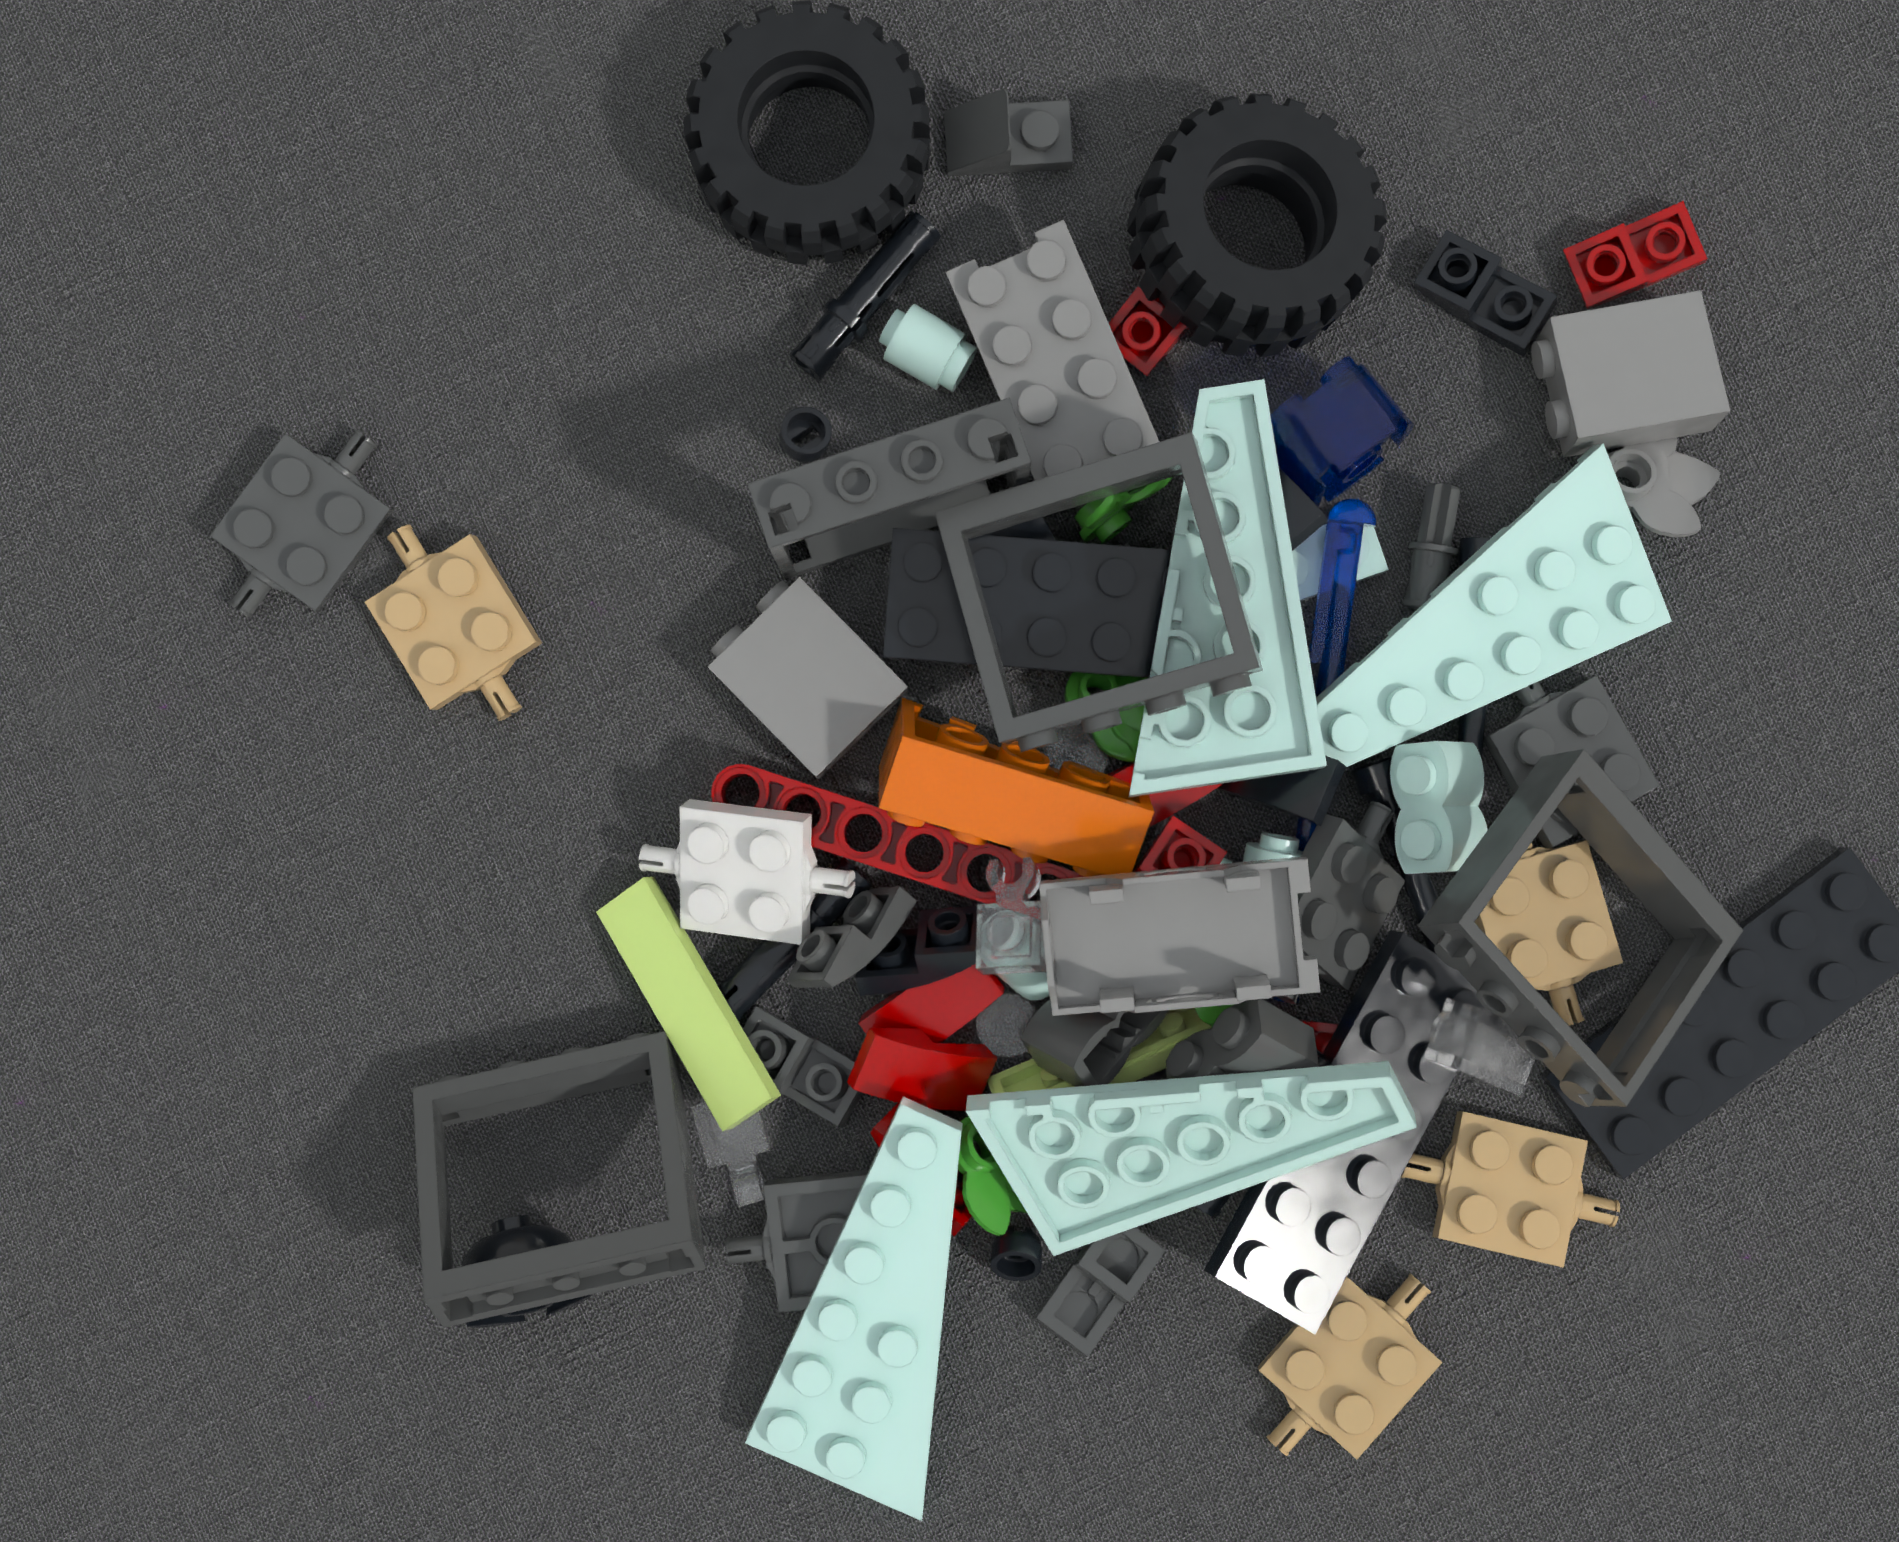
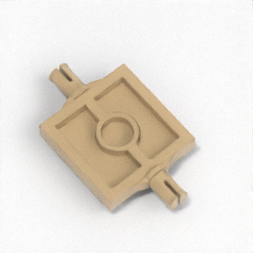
(453, 622)
(1553, 922)
(1510, 1189)
(1353, 1370)

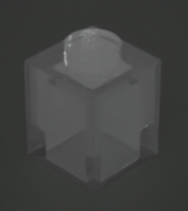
(1478, 1047)

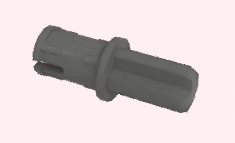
(1433, 549)

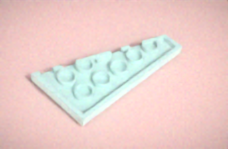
(1520, 609)
(1276, 720)
(1144, 1150)
(866, 1352)

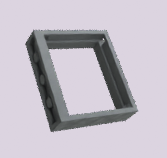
(1064, 492)
(859, 496)
(1655, 875)
(575, 1266)

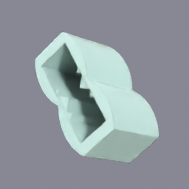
(1439, 801)

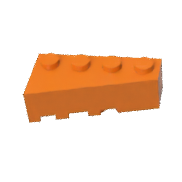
(1009, 796)

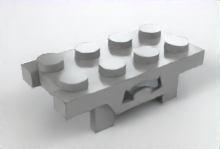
(1053, 354)
(1176, 937)

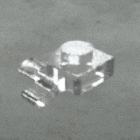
(737, 1149)

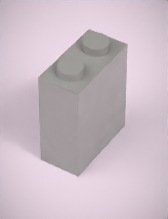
(1630, 373)
(806, 676)

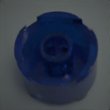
(1337, 431)

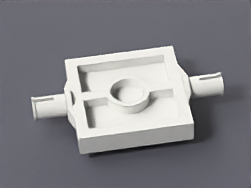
(746, 871)

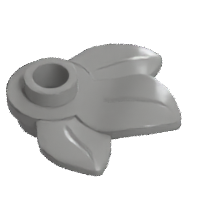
(1664, 486)

